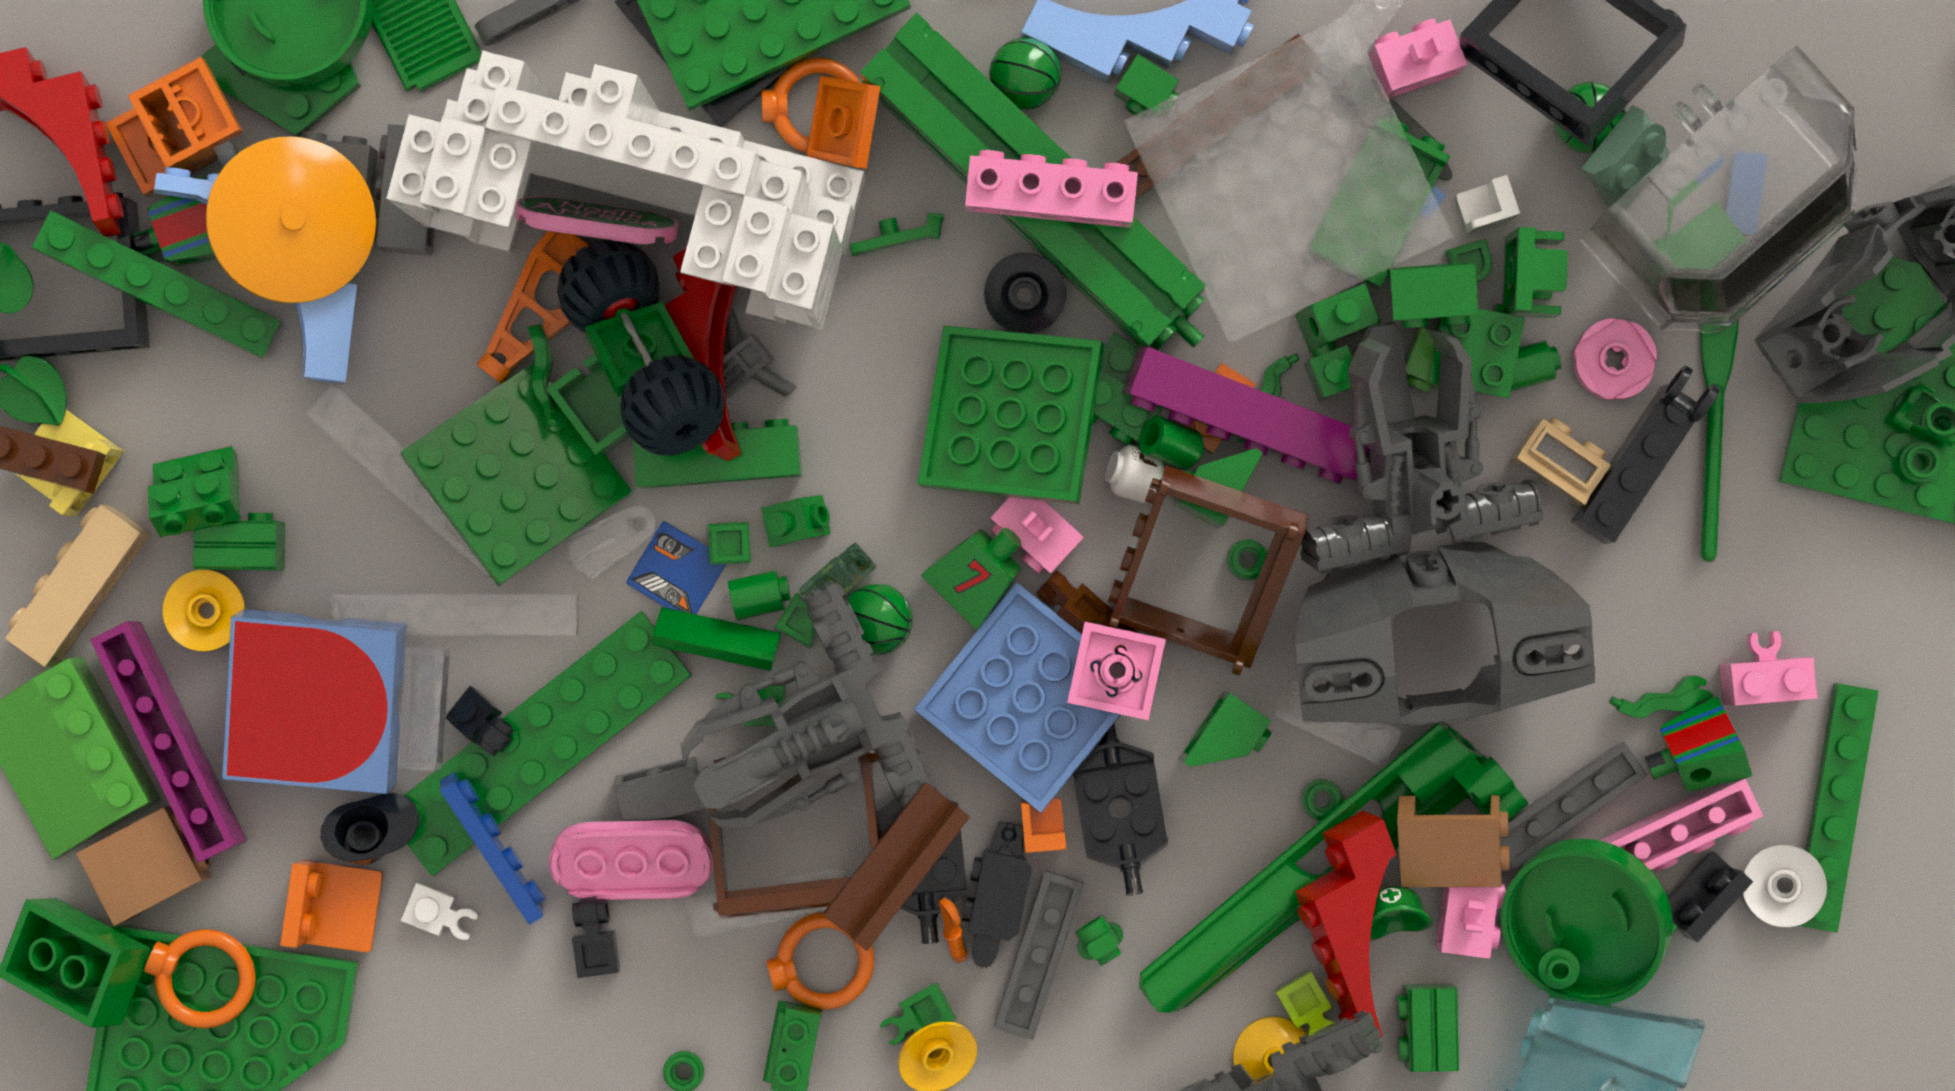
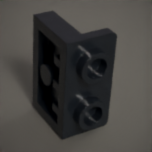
(1706, 896)

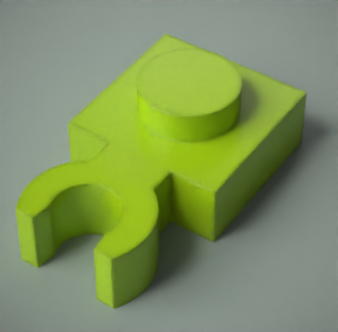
(1305, 1002)

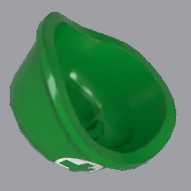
(1398, 911)

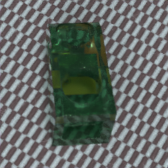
(847, 569)

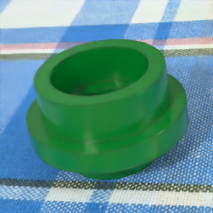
(1932, 457)
(1236, 551)
(1310, 792)
(1552, 957)
(678, 1083)

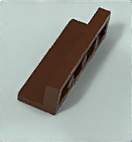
(896, 865)

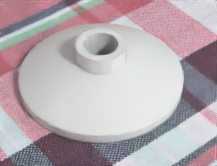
(1780, 907)

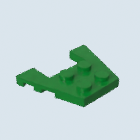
(289, 107)

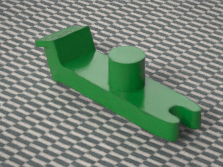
(892, 237)

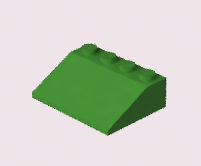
(70, 758)

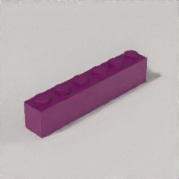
(1242, 412)
(168, 740)

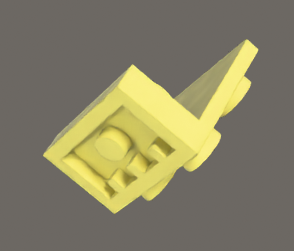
(78, 433)

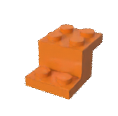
(174, 124)

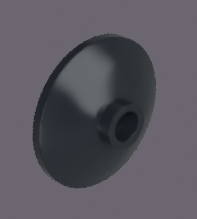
(1029, 272)

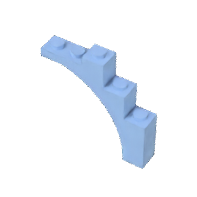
(1098, 41)
(323, 322)

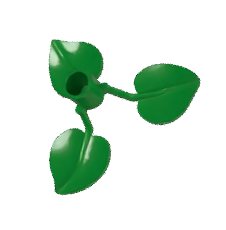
(34, 387)

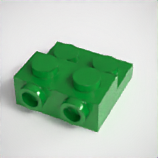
(1111, 404)
(194, 492)

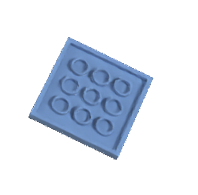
(1010, 699)

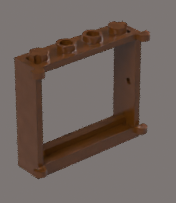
(1243, 645)
(786, 896)

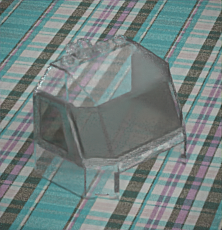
(1735, 200)

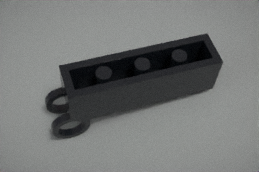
(1643, 457)

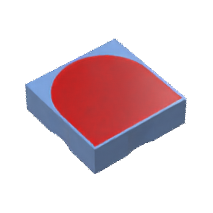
(313, 701)

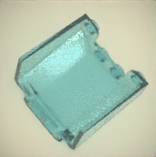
(1589, 1042)

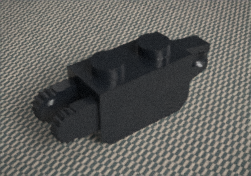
(999, 893)

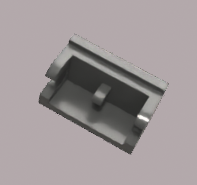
(658, 791)

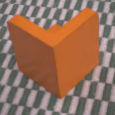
(1045, 829)

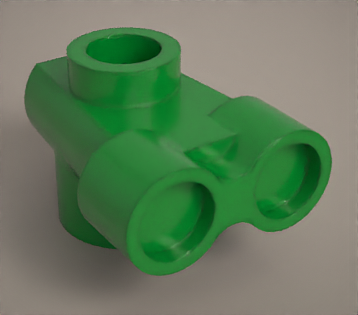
(1923, 410)
(1099, 940)

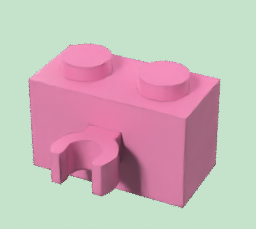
(1418, 57)
(1042, 531)
(1767, 677)
(1468, 920)

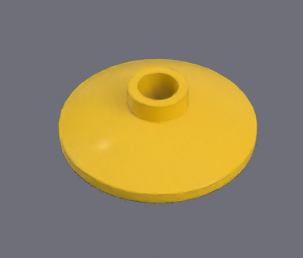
(184, 605)
(1261, 1040)
(937, 1056)

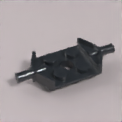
(1126, 773)
(943, 880)

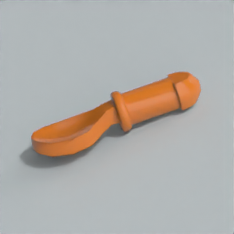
(952, 931)

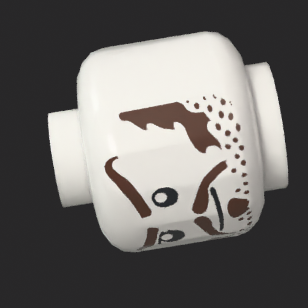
(1132, 473)

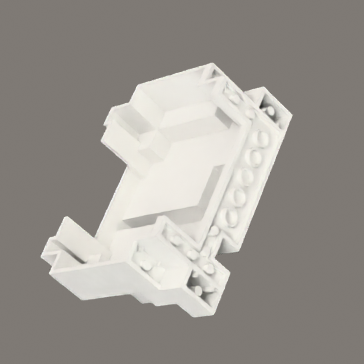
(758, 210)

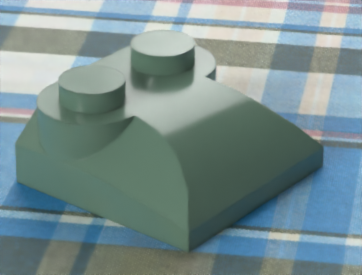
(1626, 155)

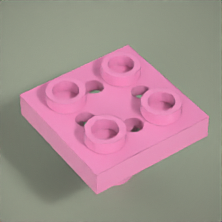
(1099, 645)

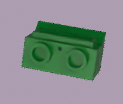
(791, 1046)

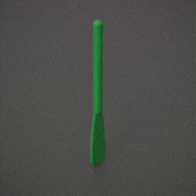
(1717, 363)

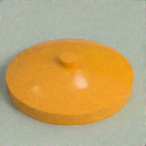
(290, 220)

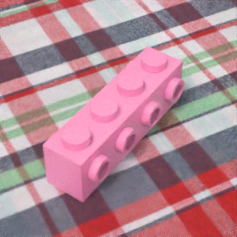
(1051, 190)
(1689, 825)

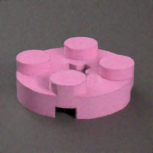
(1637, 365)

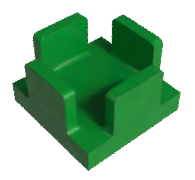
(1533, 272)

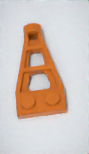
(548, 255)

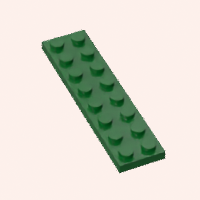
(550, 736)

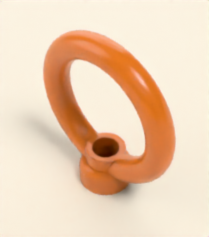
(775, 101)
(165, 959)
(784, 975)

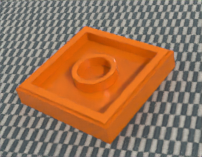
(843, 122)

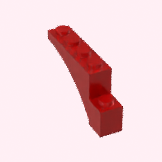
(68, 116)
(702, 322)
(1342, 908)

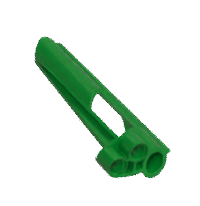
(1436, 769)

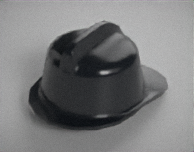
(369, 828)

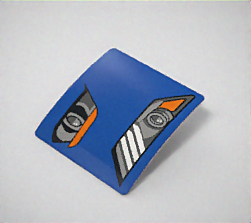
(675, 570)

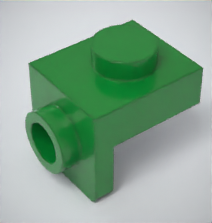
(796, 520)

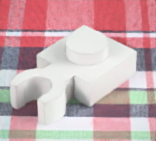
(432, 911)

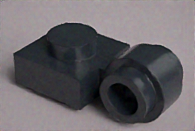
(480, 721)
(596, 950)

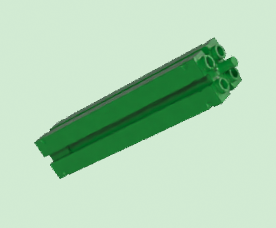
(962, 112)

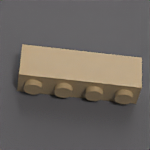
(77, 585)

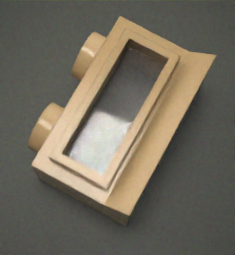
(1562, 460)

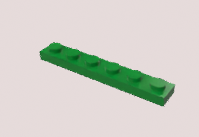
(155, 284)
(1839, 794)

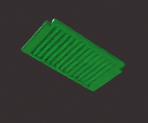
(425, 40)

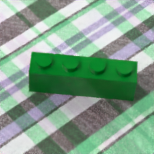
(765, 455)

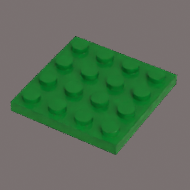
(1011, 414)
(513, 478)

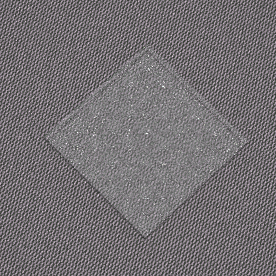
(1288, 178)

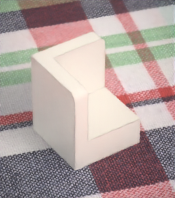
(1487, 204)

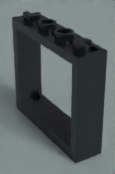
(1549, 97)
(135, 313)

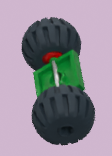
(666, 393)

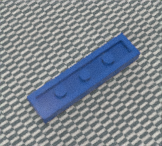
(484, 833)

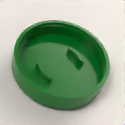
(289, 39)
(1595, 905)

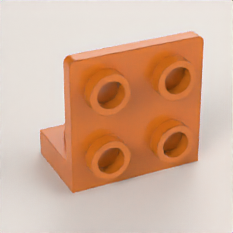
(331, 906)

